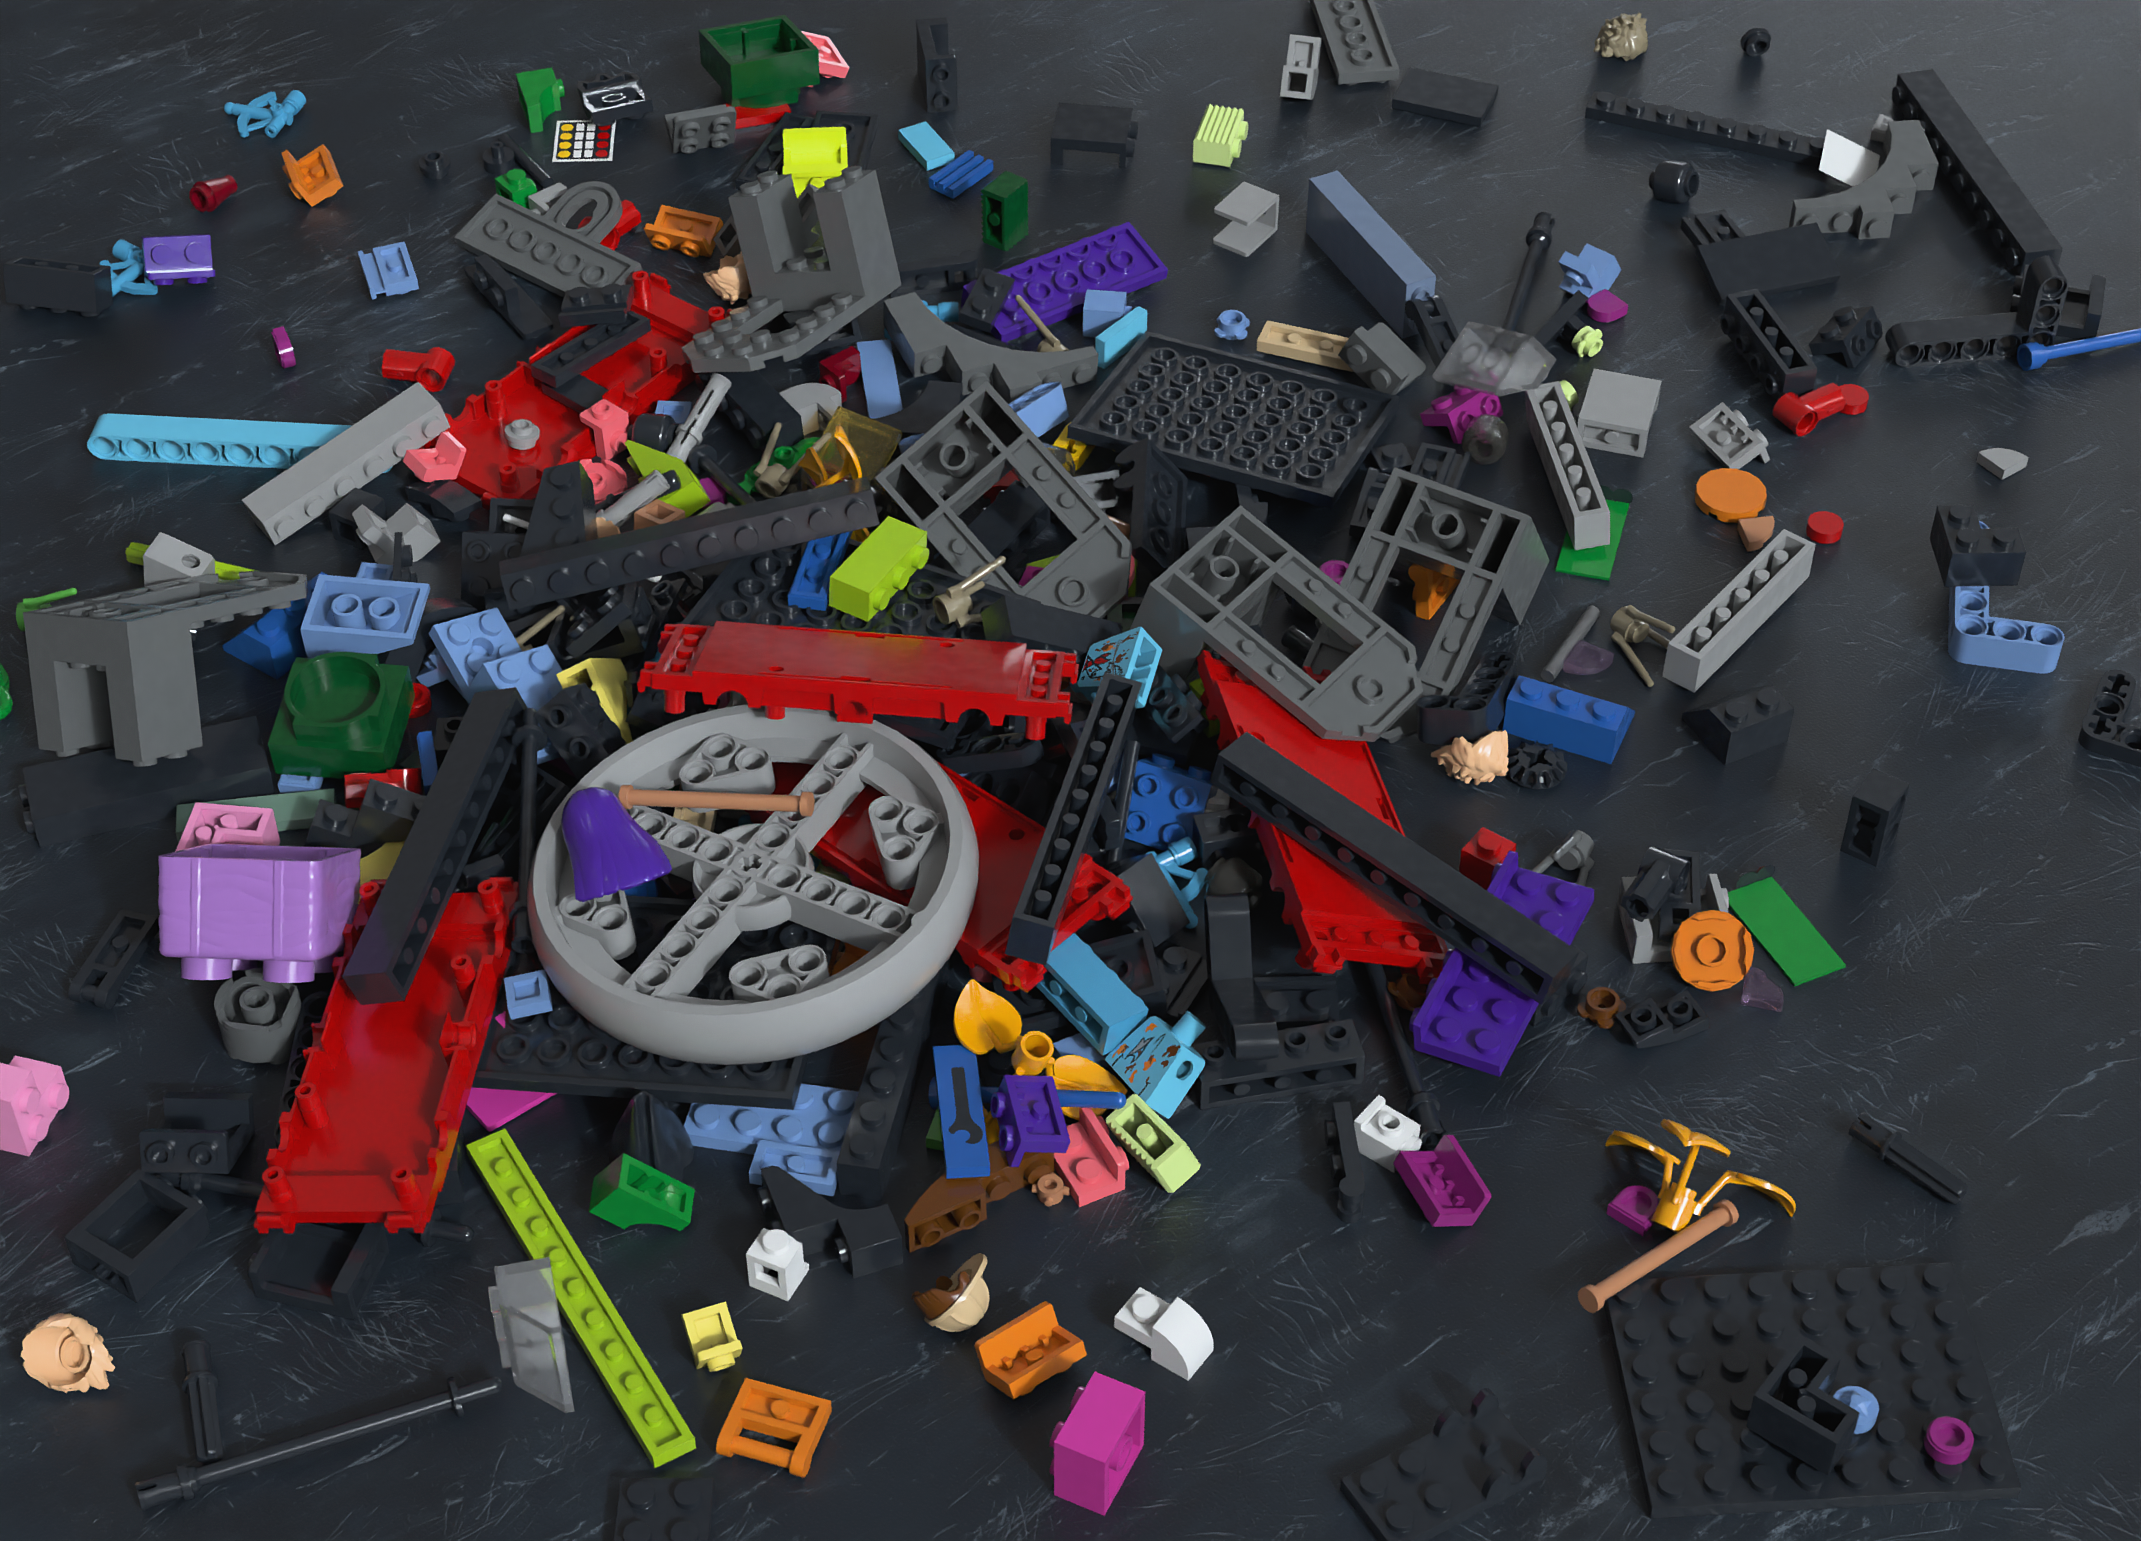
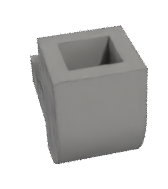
(1301, 69)
(814, 403)
(380, 534)

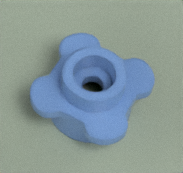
(1232, 325)

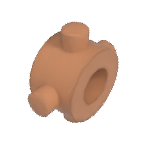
(1050, 1189)

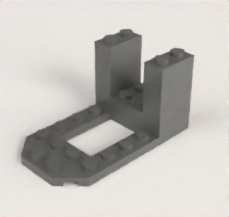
(790, 276)
(965, 459)
(1454, 534)
(1231, 585)
(127, 662)

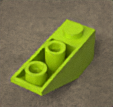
(646, 460)

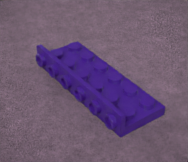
(1059, 280)
(1472, 1011)

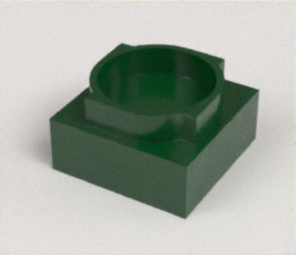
(759, 61)
(341, 716)

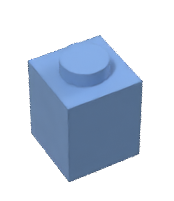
(1102, 310)

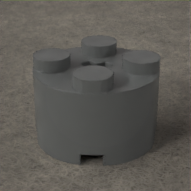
(257, 1018)

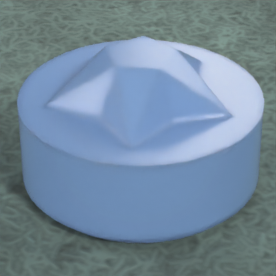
(1863, 1402)

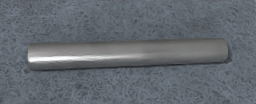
(1577, 633)

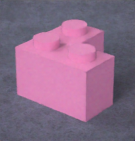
(229, 825)
(28, 1102)

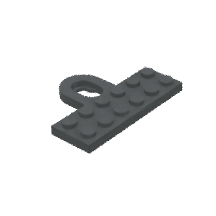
(543, 246)

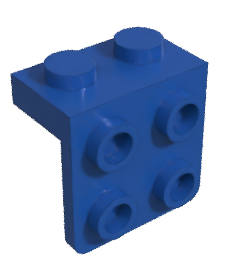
(1166, 800)

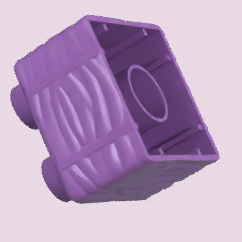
(255, 903)

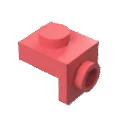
(609, 428)
(437, 463)

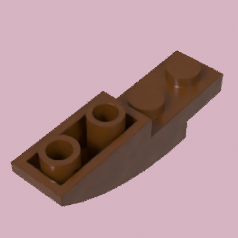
(962, 1202)

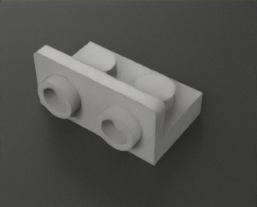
(1729, 437)

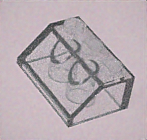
(1494, 361)
(531, 1330)

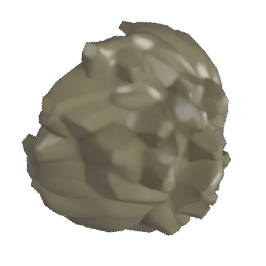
(1623, 37)

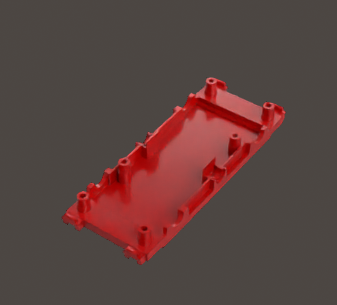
(636, 380)
(861, 673)
(1006, 854)
(1328, 908)
(391, 1077)

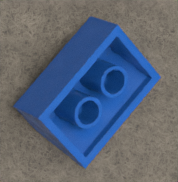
(273, 638)
(1566, 719)

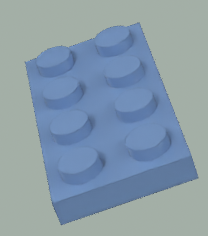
(816, 1122)

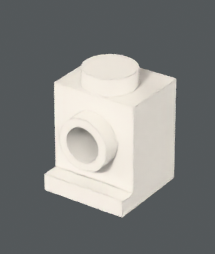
(1384, 1133)
(779, 1252)

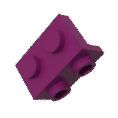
(1459, 409)
(1444, 1183)

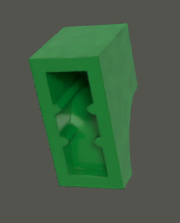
(539, 96)
(638, 1194)

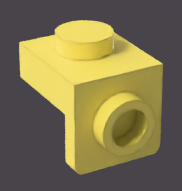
(712, 1337)

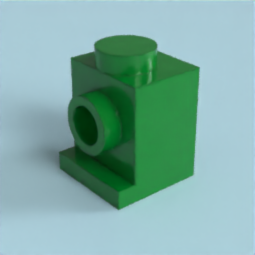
(515, 187)

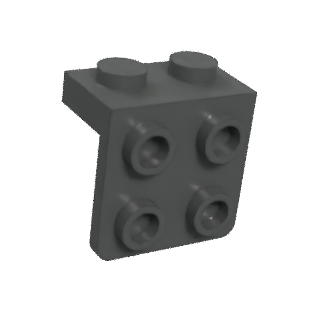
(701, 128)
(1381, 359)

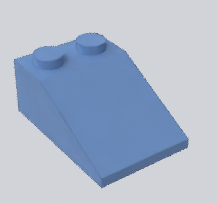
(362, 615)

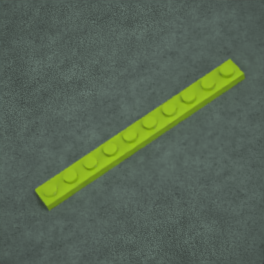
(582, 1300)

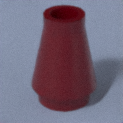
(210, 193)

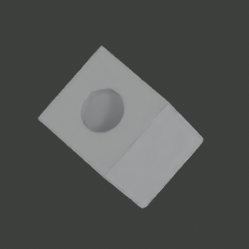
(1249, 224)

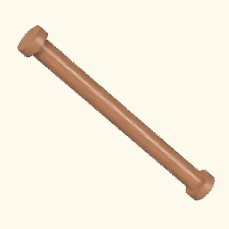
(714, 800)
(1593, 1297)

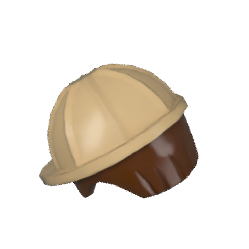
(956, 1301)

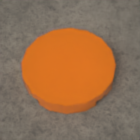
(1730, 494)
(1712, 950)

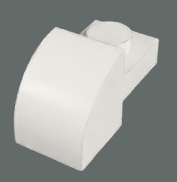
(1172, 1331)

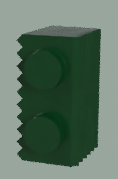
(1005, 211)

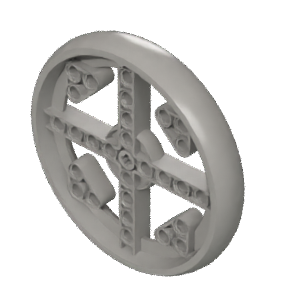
(758, 880)

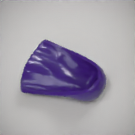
(608, 845)

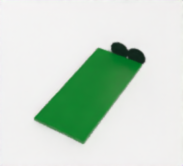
(1599, 560)
(1782, 928)

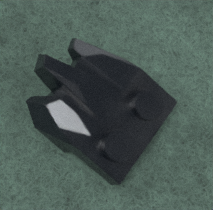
(614, 98)

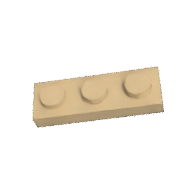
(1302, 344)

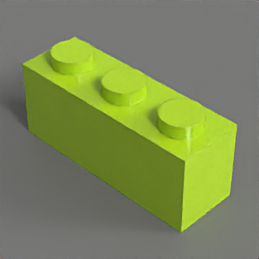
(878, 569)

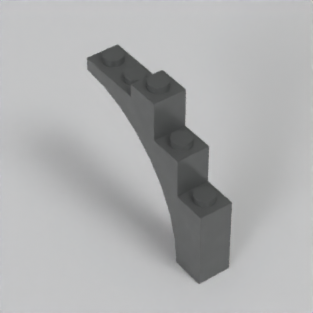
(1871, 205)
(934, 346)

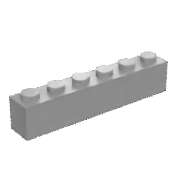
(346, 463)
(1567, 466)
(1738, 610)

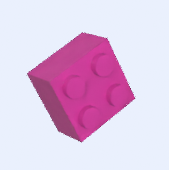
(1097, 1442)

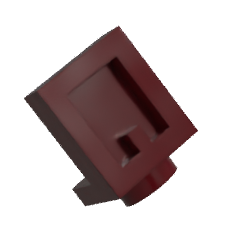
(841, 370)

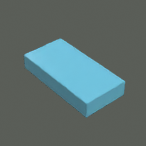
(926, 145)
(1120, 337)

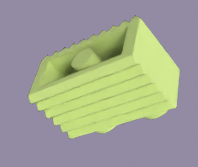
(1219, 136)
(1153, 1143)

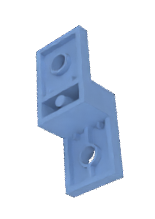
(506, 666)

